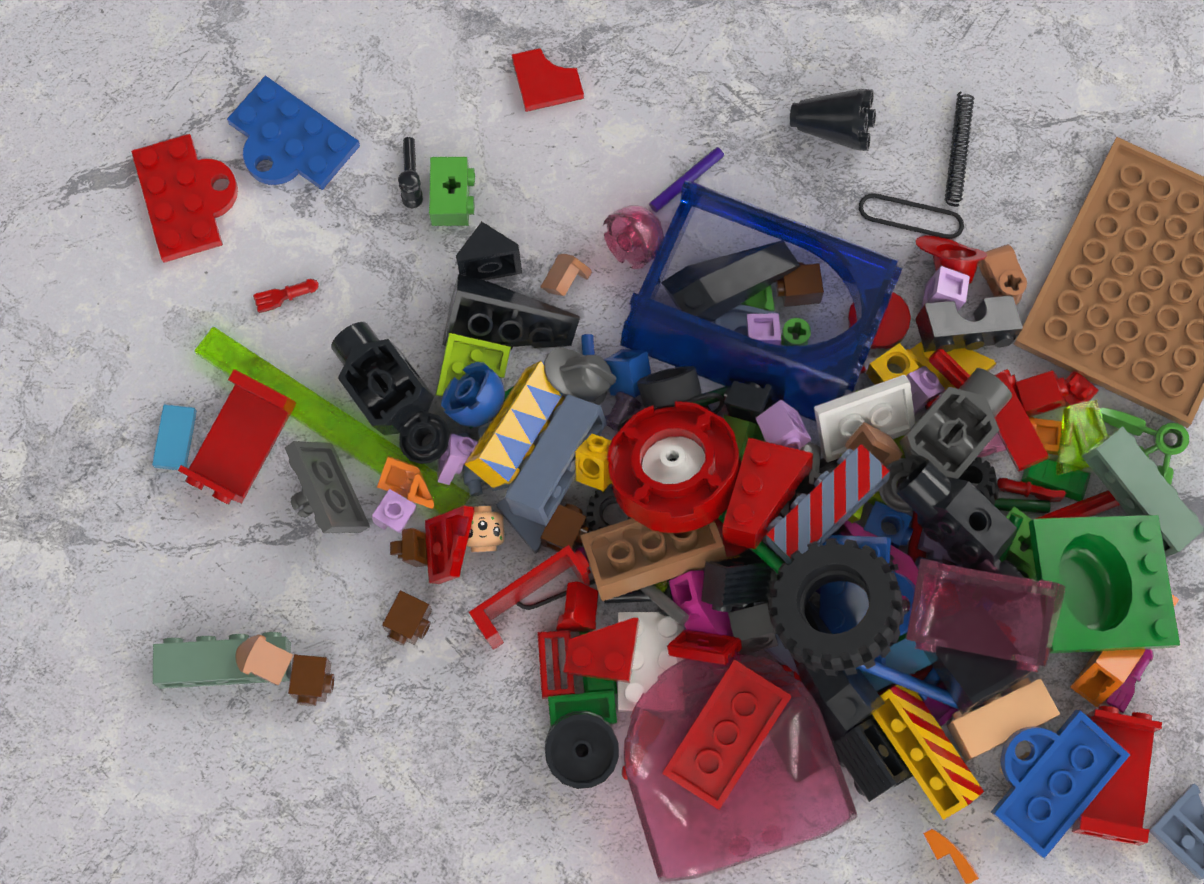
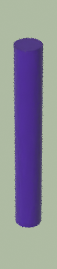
(691, 175)

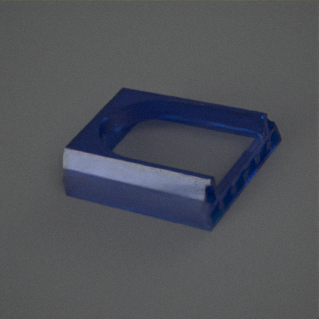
(798, 374)

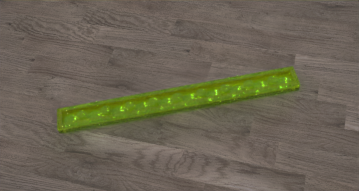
(323, 416)

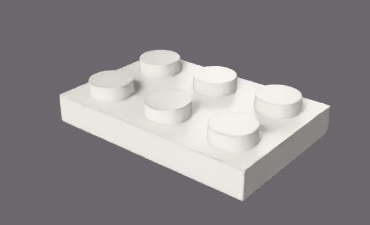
(883, 406)
(650, 655)

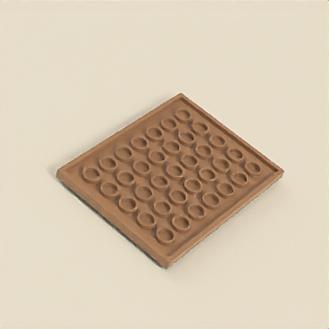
(1130, 286)

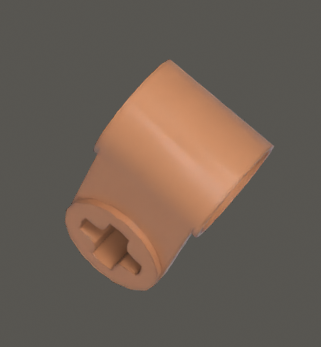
(1003, 271)

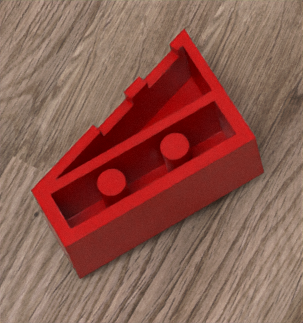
(762, 489)

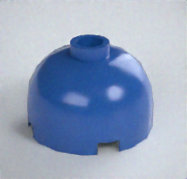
(475, 396)

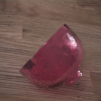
(633, 235)

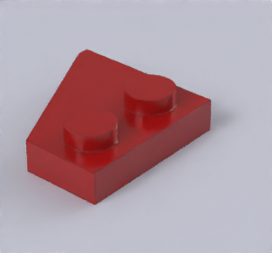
(447, 543)
(604, 652)

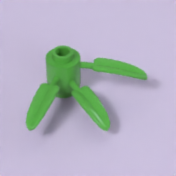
(1137, 426)

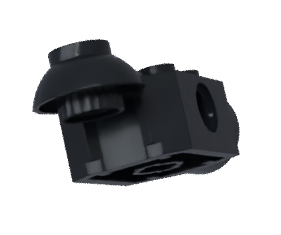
(389, 392)
(959, 519)

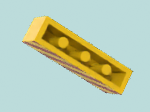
(927, 751)

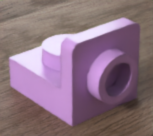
(764, 327)
(923, 387)
(454, 457)
(393, 512)

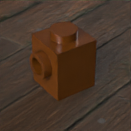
(801, 286)
(565, 528)
(407, 619)
(310, 679)

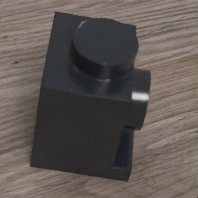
(748, 400)

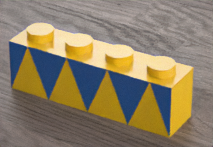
(515, 428)

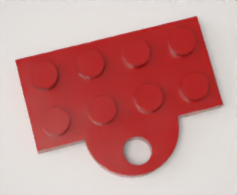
(182, 196)

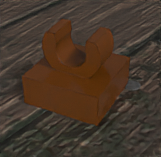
(411, 548)

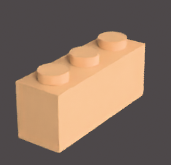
(1001, 717)

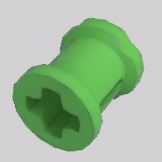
(798, 326)

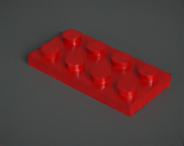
(726, 734)

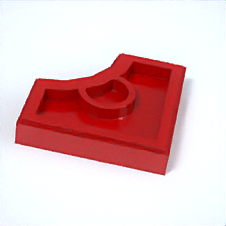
(543, 82)

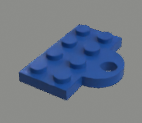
(290, 137)
(846, 603)
(1055, 779)

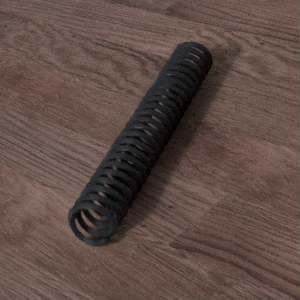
(952, 164)

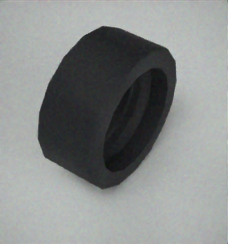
(669, 386)

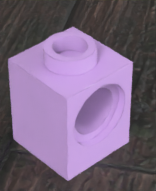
(946, 286)
(783, 426)

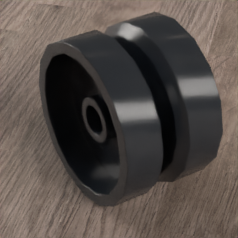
(596, 763)

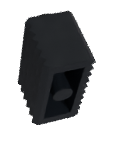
(735, 583)
(869, 760)

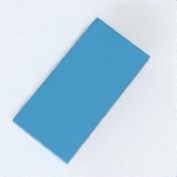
(174, 437)

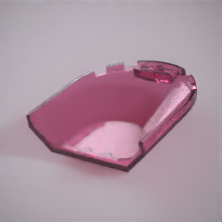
(780, 801)

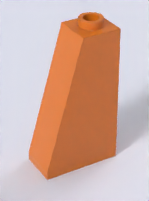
(1106, 672)

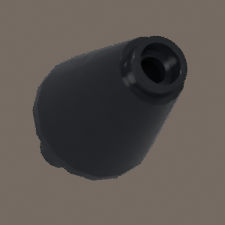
(837, 117)

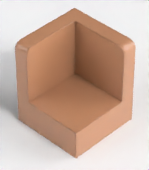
(876, 442)

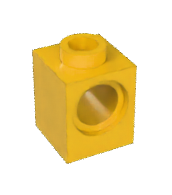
(905, 359)
(593, 463)

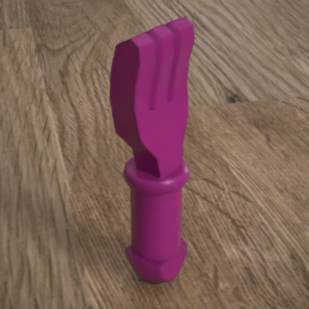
(1124, 694)

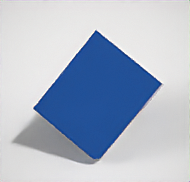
(628, 368)

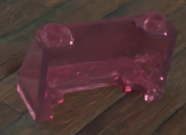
(985, 613)

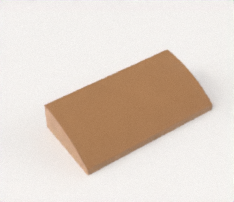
(635, 557)

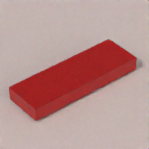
(1018, 432)

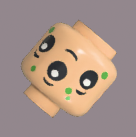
(486, 530)

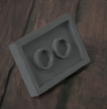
(325, 488)

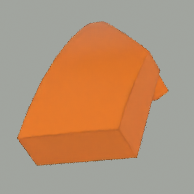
(406, 481)
(943, 846)

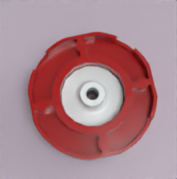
(674, 467)

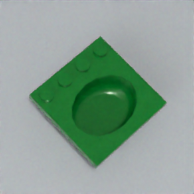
(1113, 582)

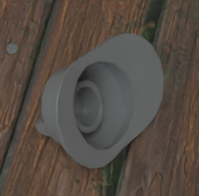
(579, 375)

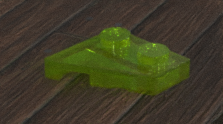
(1080, 431)

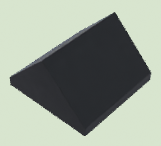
(488, 255)

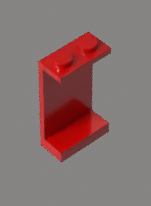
(239, 439)
(525, 586)
(1120, 805)

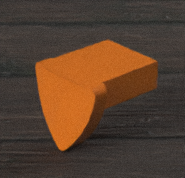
(1048, 432)

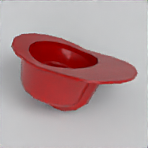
(951, 254)

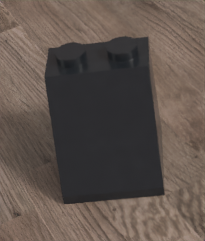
(973, 676)

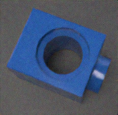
(882, 513)

